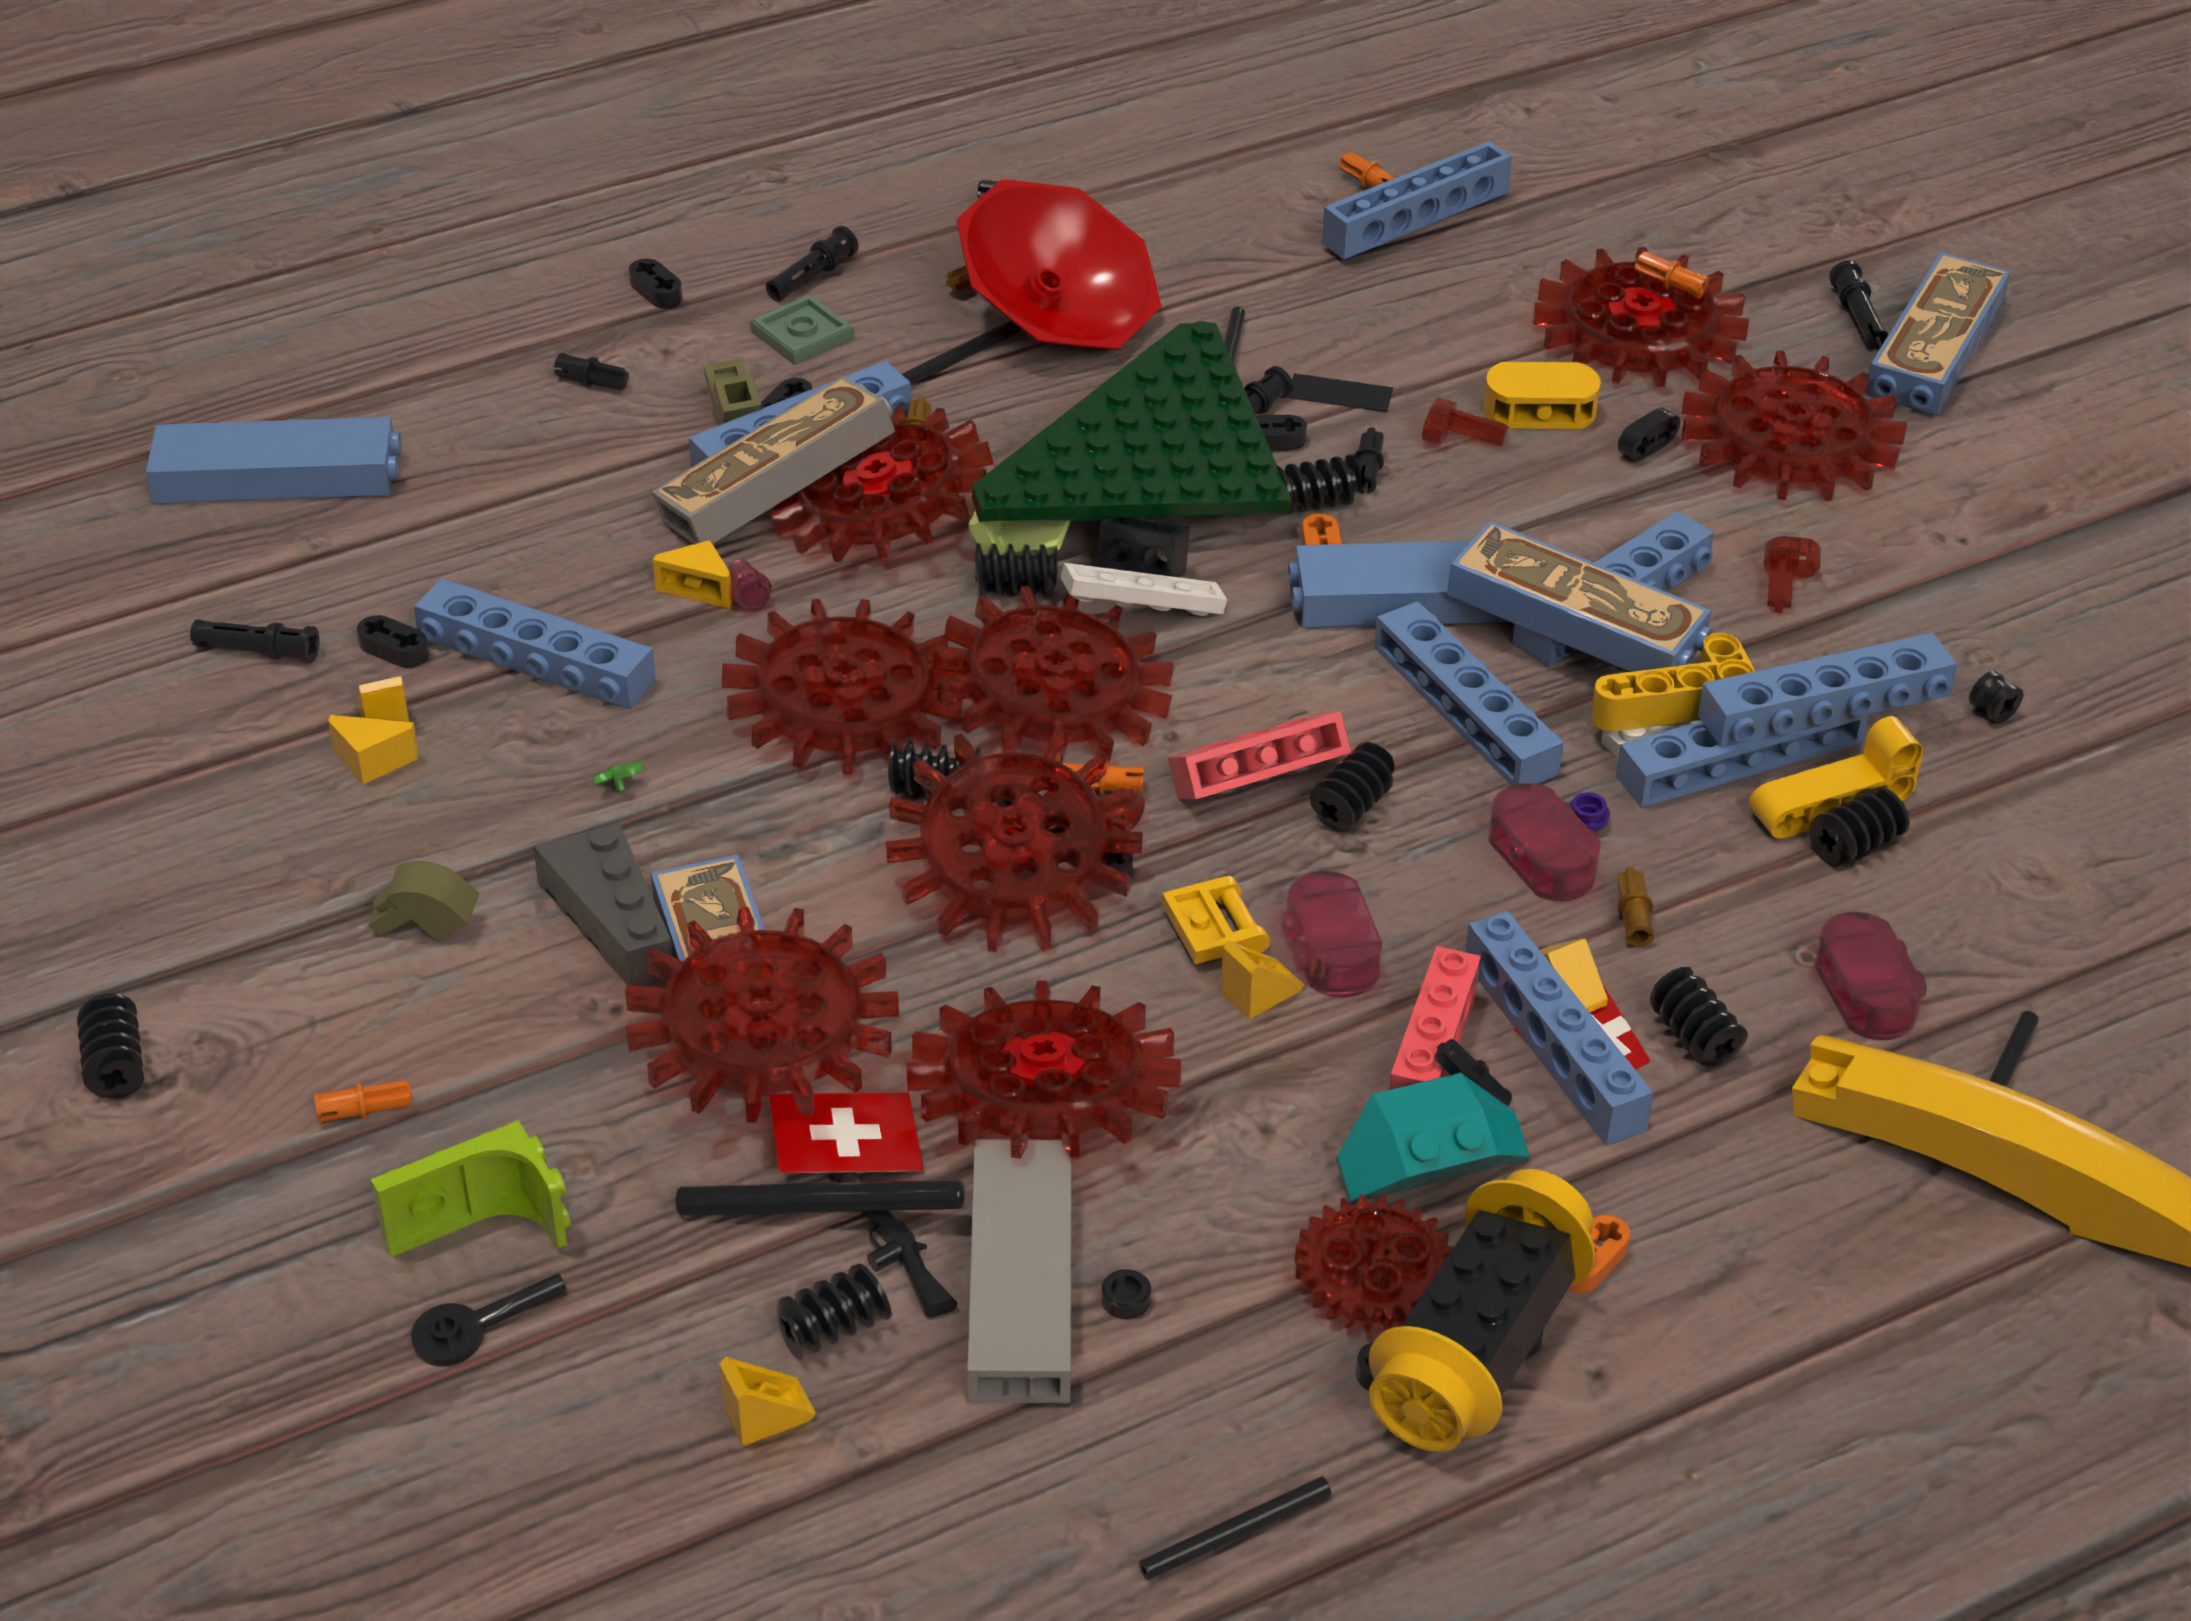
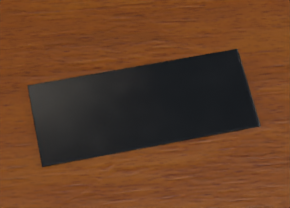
(1341, 392)

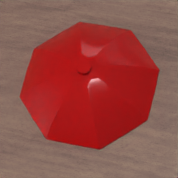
(1058, 264)

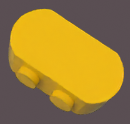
(1542, 395)

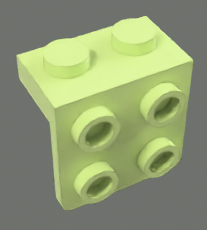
(1018, 533)

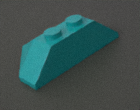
(1427, 1137)

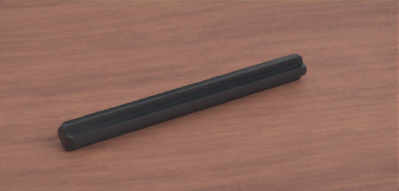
(820, 1197)

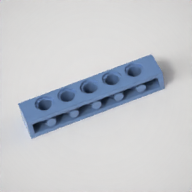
(1416, 200)
(879, 379)
(1656, 557)
(536, 643)
(1826, 689)
(1468, 695)
(1691, 760)
(1559, 1029)

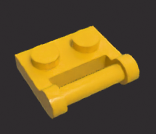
(1202, 923)

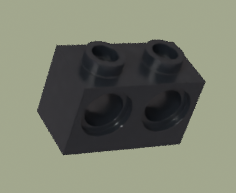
(1142, 538)

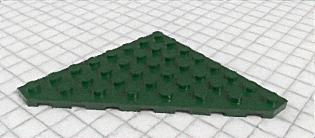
(1146, 443)

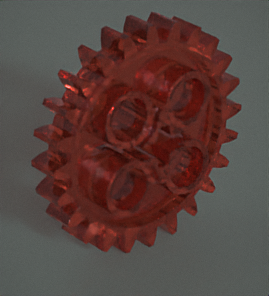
(1369, 1260)

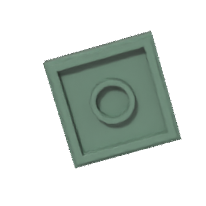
(802, 329)

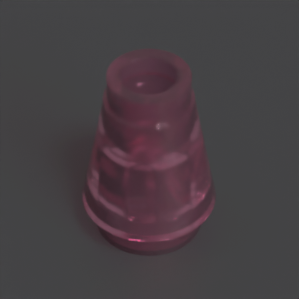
(748, 585)

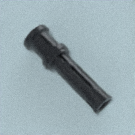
(833, 249)
(1855, 295)
(1268, 389)
(272, 640)

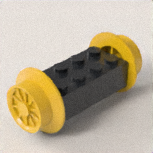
(1482, 1311)

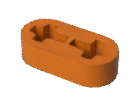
(1322, 524)
(1609, 1253)

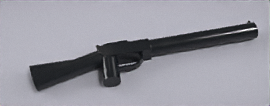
(902, 1245)

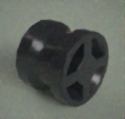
(1996, 696)

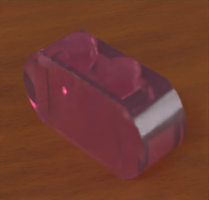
(1544, 842)
(1332, 934)
(1869, 976)

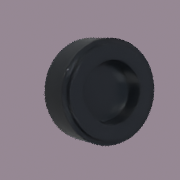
(1126, 1294)

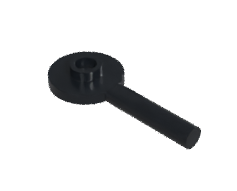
(455, 1332)

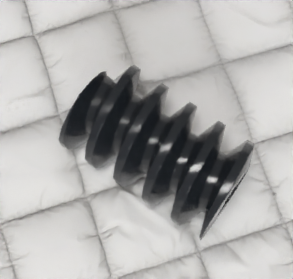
(1322, 481)
(1016, 569)
(901, 766)
(1353, 786)
(1858, 825)
(1697, 1017)
(110, 1046)
(830, 1307)

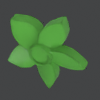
(617, 773)

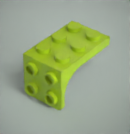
(468, 1183)

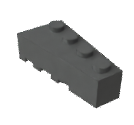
(607, 896)

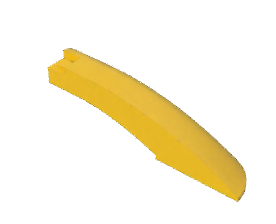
(2005, 1138)

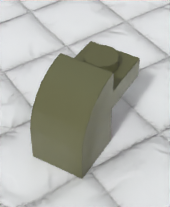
(731, 390)
(426, 894)

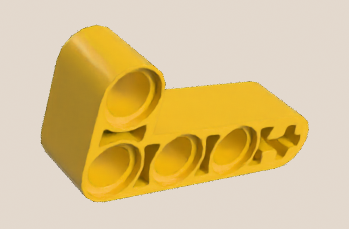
(1665, 693)
(1888, 761)

